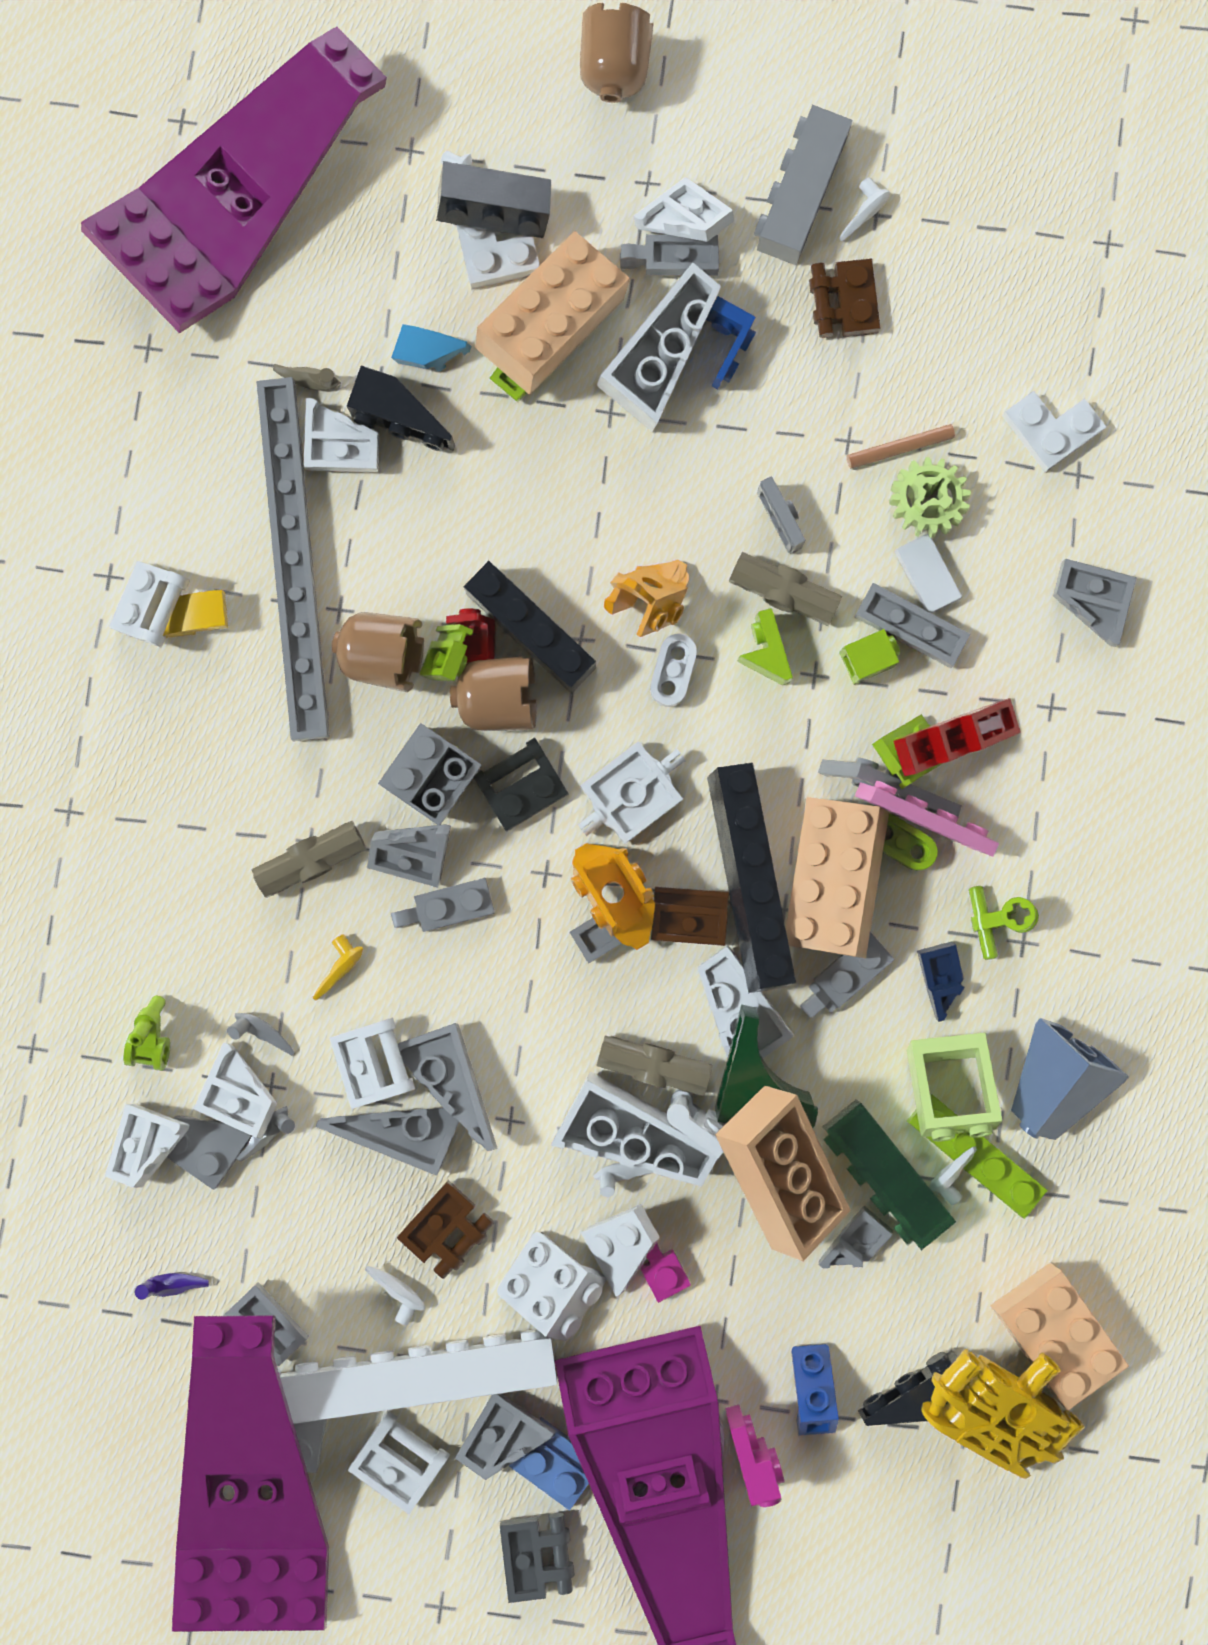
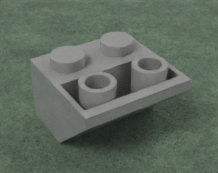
(430, 774)

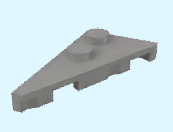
(867, 773)
(444, 1067)
(411, 1137)

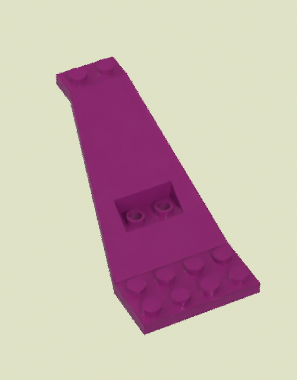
(184, 234)
(642, 1419)
(246, 1557)

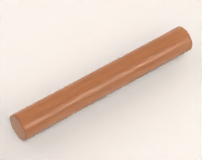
(900, 446)

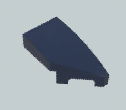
(941, 976)

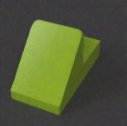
(772, 659)

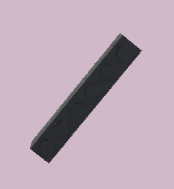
(751, 878)

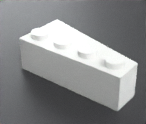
(655, 355)
(632, 1132)

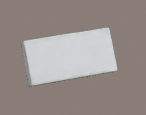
(928, 574)

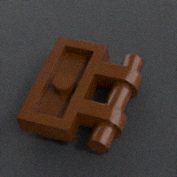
(856, 298)
(437, 1221)

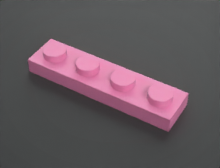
(915, 811)

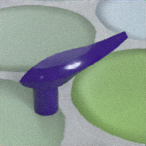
(169, 1285)

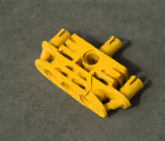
(1001, 1413)

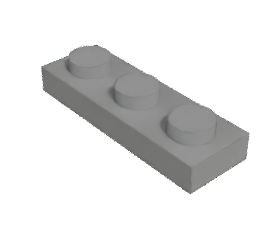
(912, 625)

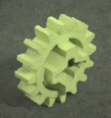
(939, 511)

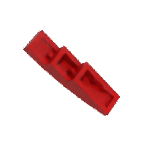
(956, 737)

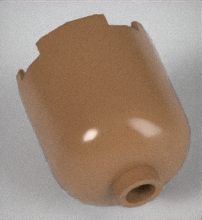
(615, 50)
(379, 649)
(496, 695)

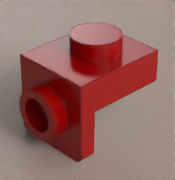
(482, 641)

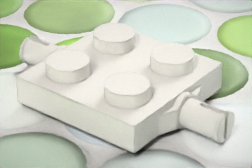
(631, 792)

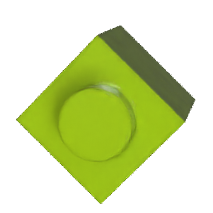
(870, 656)

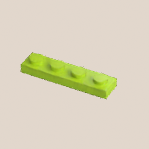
(988, 1165)

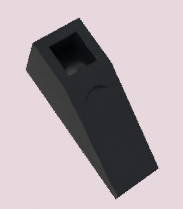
(387, 403)
(906, 1399)

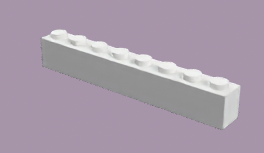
(419, 1377)

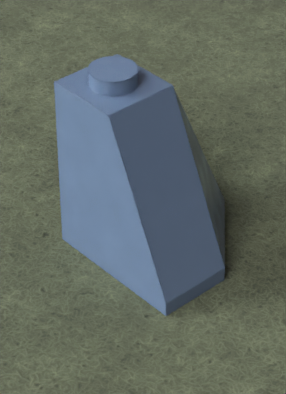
(1061, 1081)

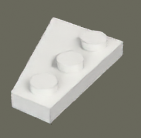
(726, 991)

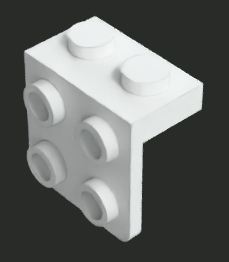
(550, 1288)

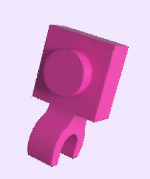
(664, 1273)

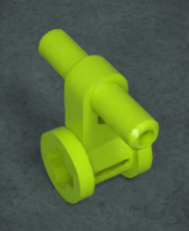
(984, 922)
(144, 1042)

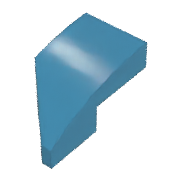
(427, 348)

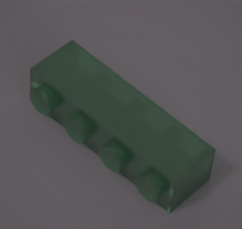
(888, 1174)

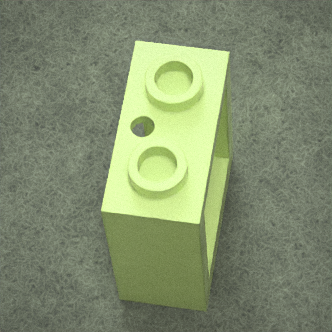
(945, 1049)

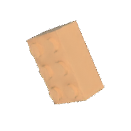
(1053, 1319)

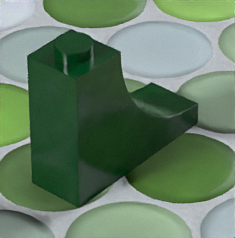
(748, 1073)

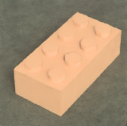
(551, 312)
(836, 877)
(783, 1172)

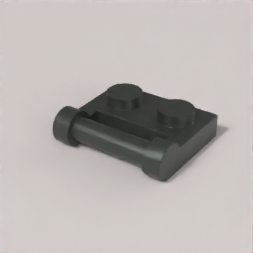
(526, 795)

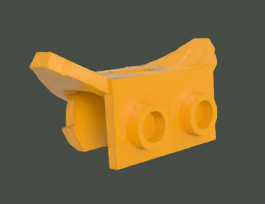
(663, 602)
(633, 915)

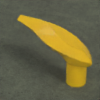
(342, 966)

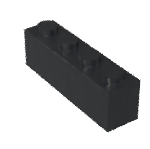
(530, 627)

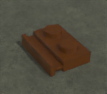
(690, 916)

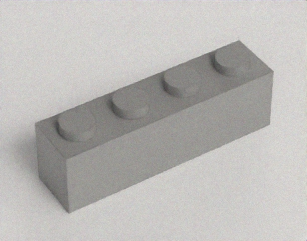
(803, 184)

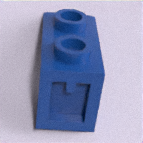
(728, 320)
(814, 1390)

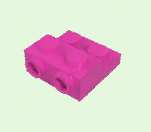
(758, 1464)

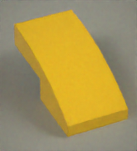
(198, 613)

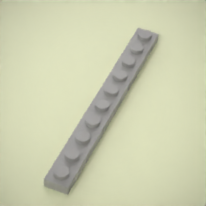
(292, 559)

